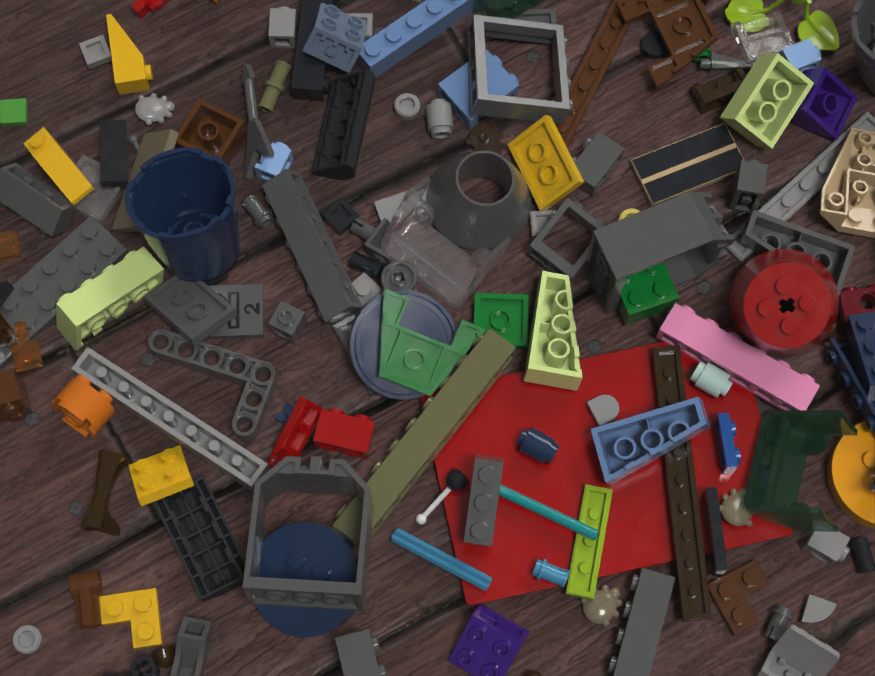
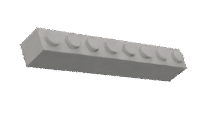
(171, 419)

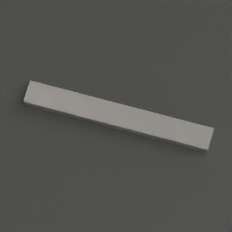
(802, 187)

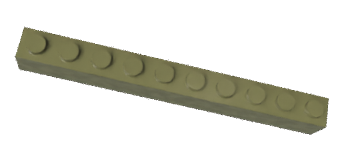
(429, 432)

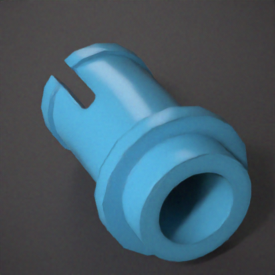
(550, 573)

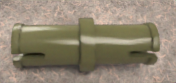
(274, 86)

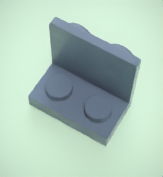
(336, 37)

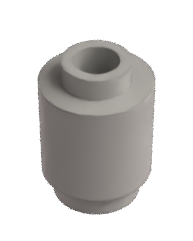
(439, 119)

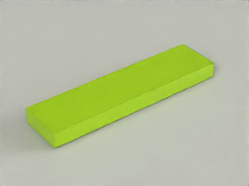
(588, 552)

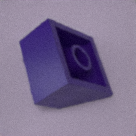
(825, 105)

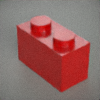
(344, 433)

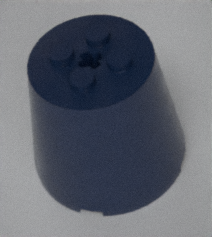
(187, 212)

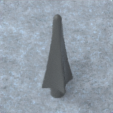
(722, 64)

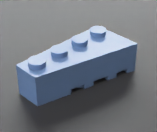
(643, 438)

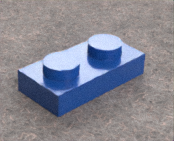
(725, 431)

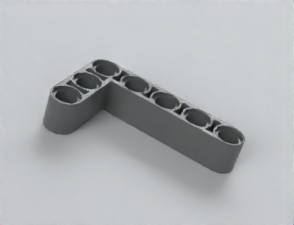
(223, 370)

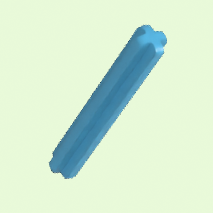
(441, 559)

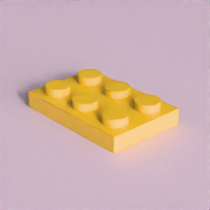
(545, 163)

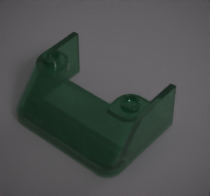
(779, 464)

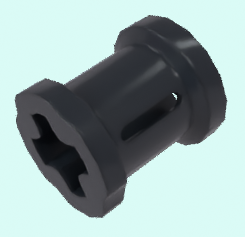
(141, 662)

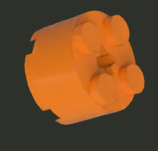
(83, 406)

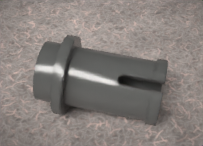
(262, 217)
(778, 622)

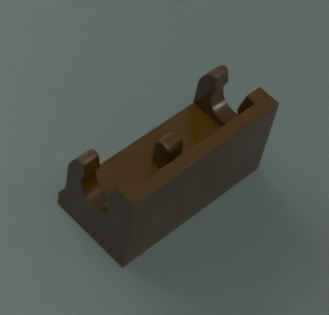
(717, 91)

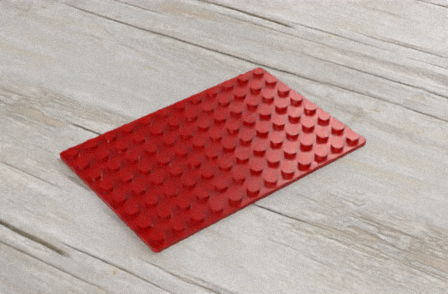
(639, 512)

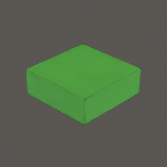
(14, 112)

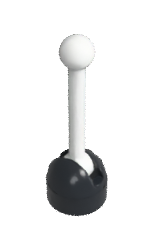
(455, 482)

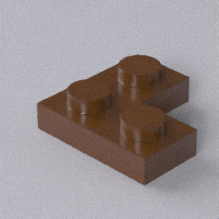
(731, 592)

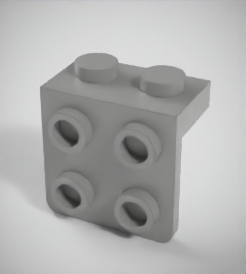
(798, 655)

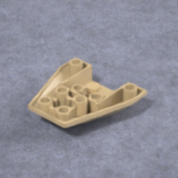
(849, 190)

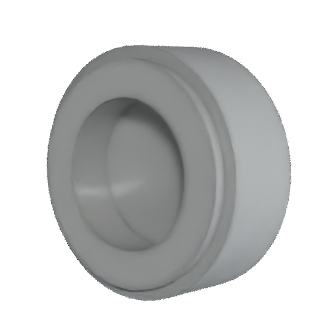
(407, 106)
(27, 639)

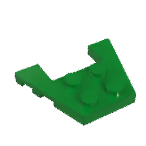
(414, 358)

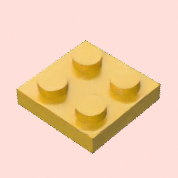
(160, 475)

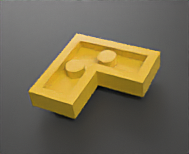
(141, 610)

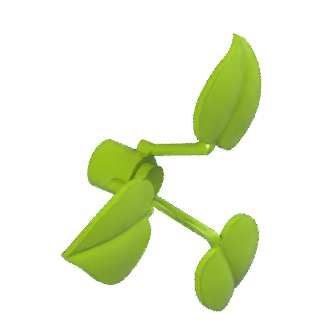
(817, 26)

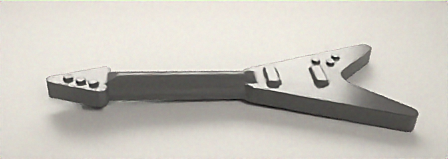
(256, 137)

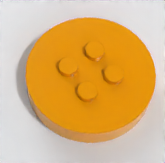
(850, 475)

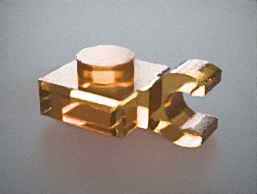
(25, 352)

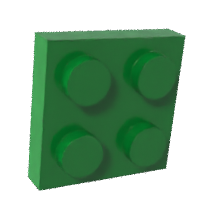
(504, 315)

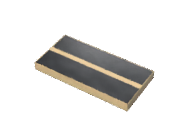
(687, 164)

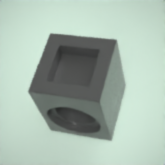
(287, 322)

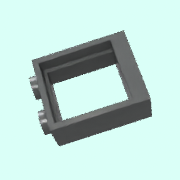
(549, 258)

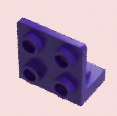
(488, 644)

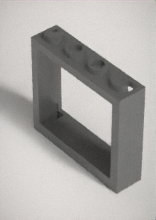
(509, 106)

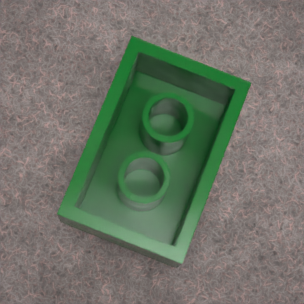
(647, 294)

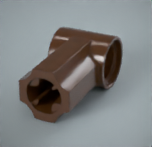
(86, 592)

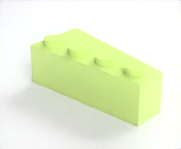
(107, 296)
(552, 342)

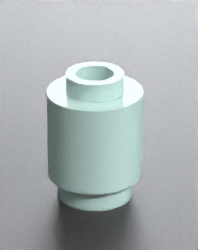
(711, 379)

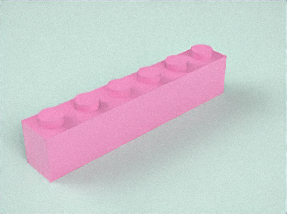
(746, 364)

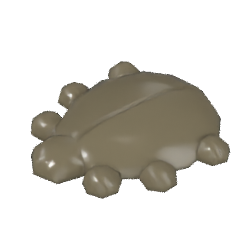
(734, 508)
(603, 606)

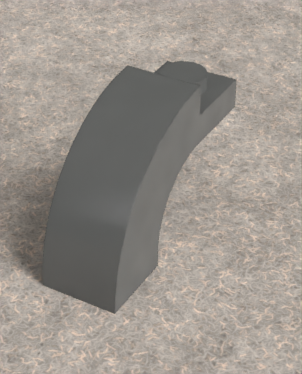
(192, 647)

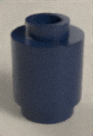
(538, 445)

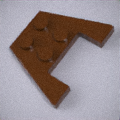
(682, 27)

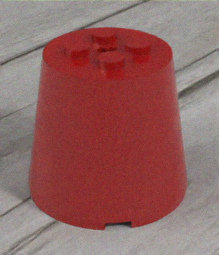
(780, 276)

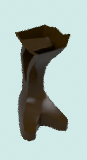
(98, 515)

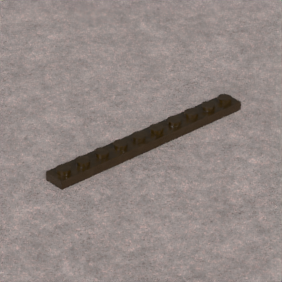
(682, 495)

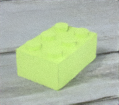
(767, 100)

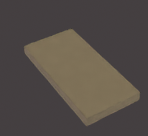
(151, 145)

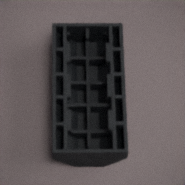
(344, 125)
(203, 540)

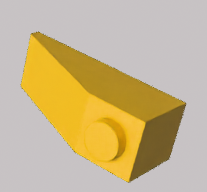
(128, 63)
(58, 166)

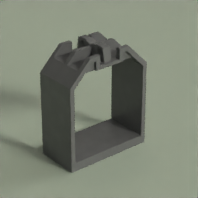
(677, 232)
(315, 479)

